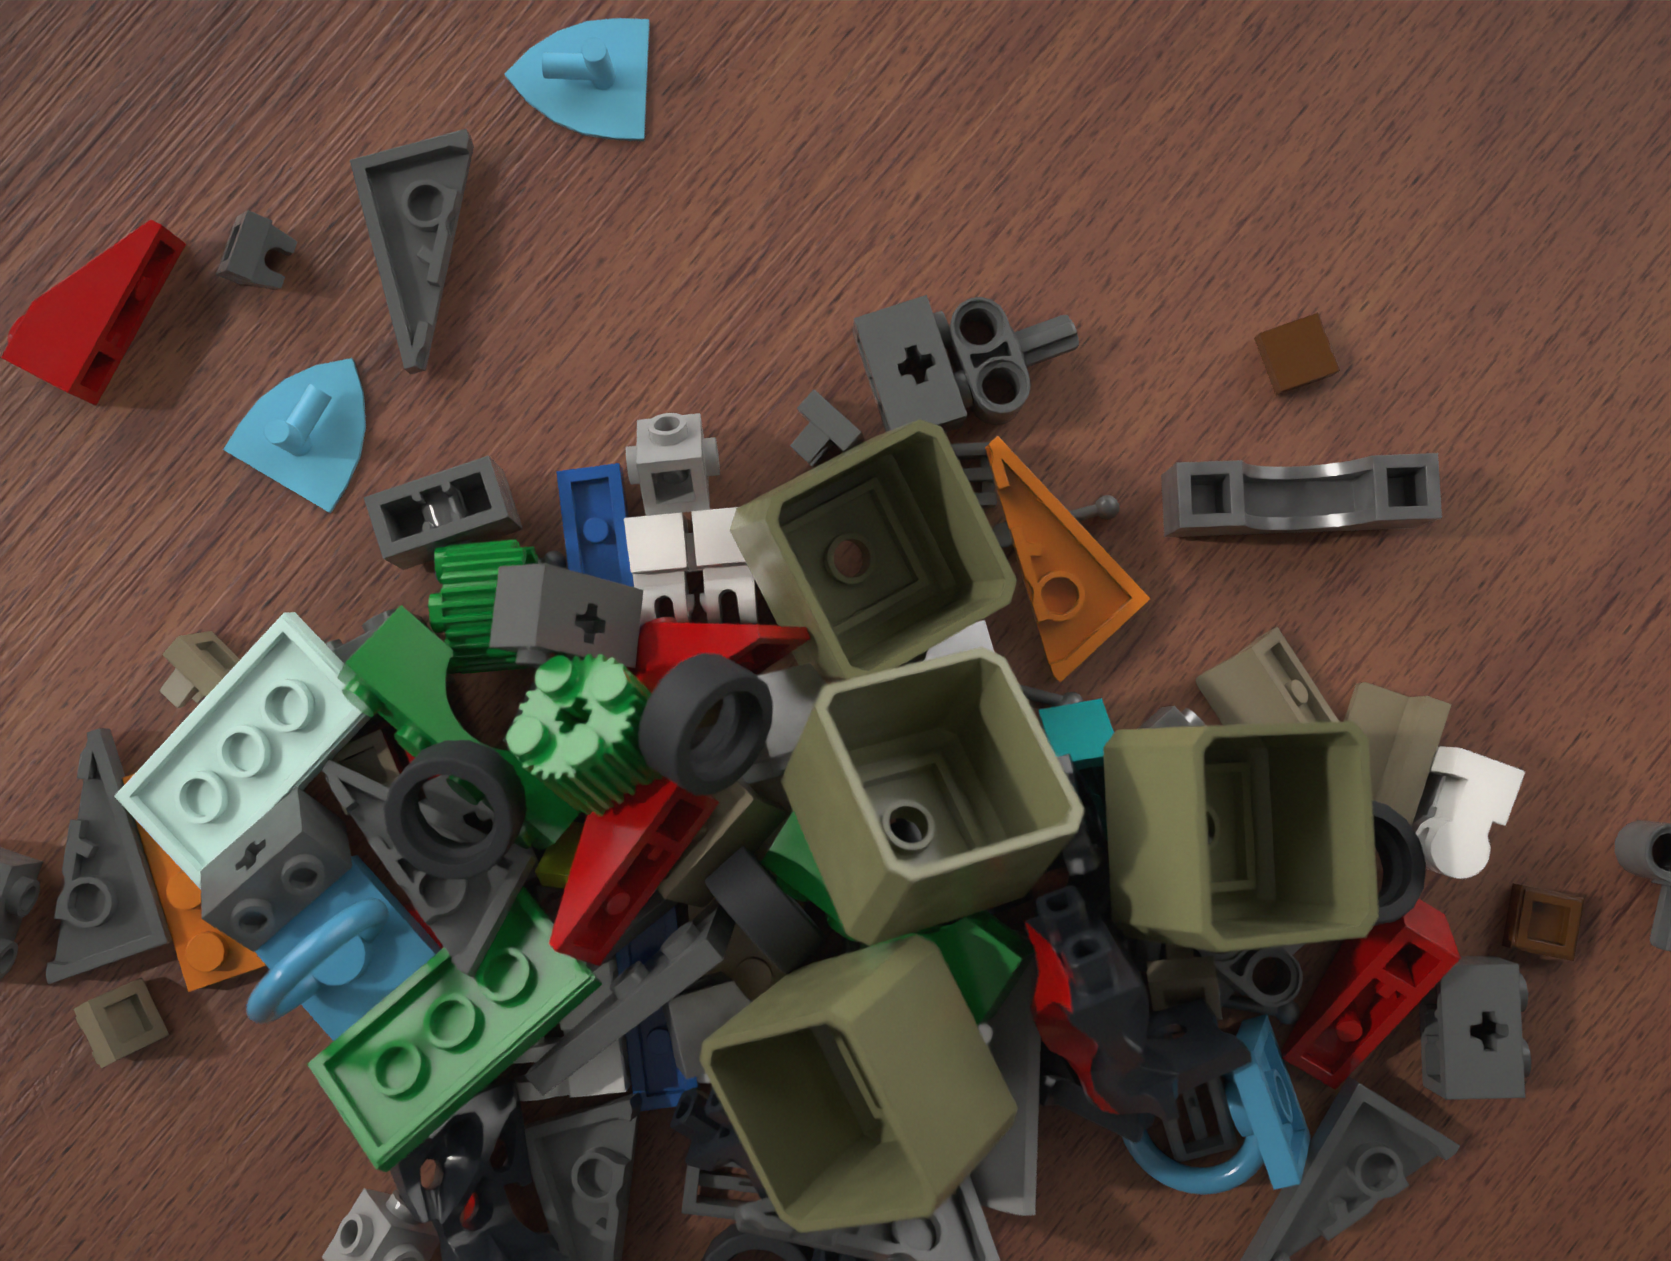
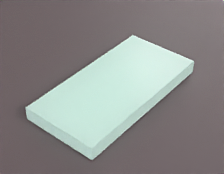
(244, 746)

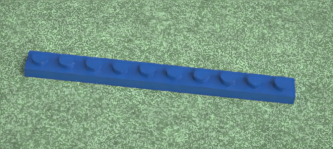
(596, 545)

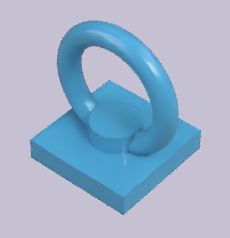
(340, 954)
(1263, 1113)

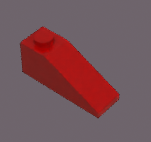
(90, 318)
(667, 643)
(623, 863)
(1370, 992)

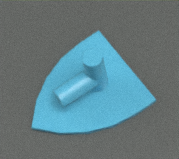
(589, 78)
(307, 432)

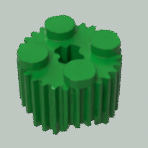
(468, 601)
(584, 731)

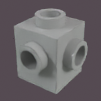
(673, 463)
(382, 1230)

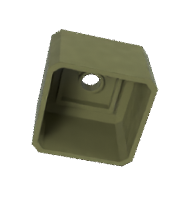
(923, 546)
(956, 758)
(1241, 834)
(860, 1087)

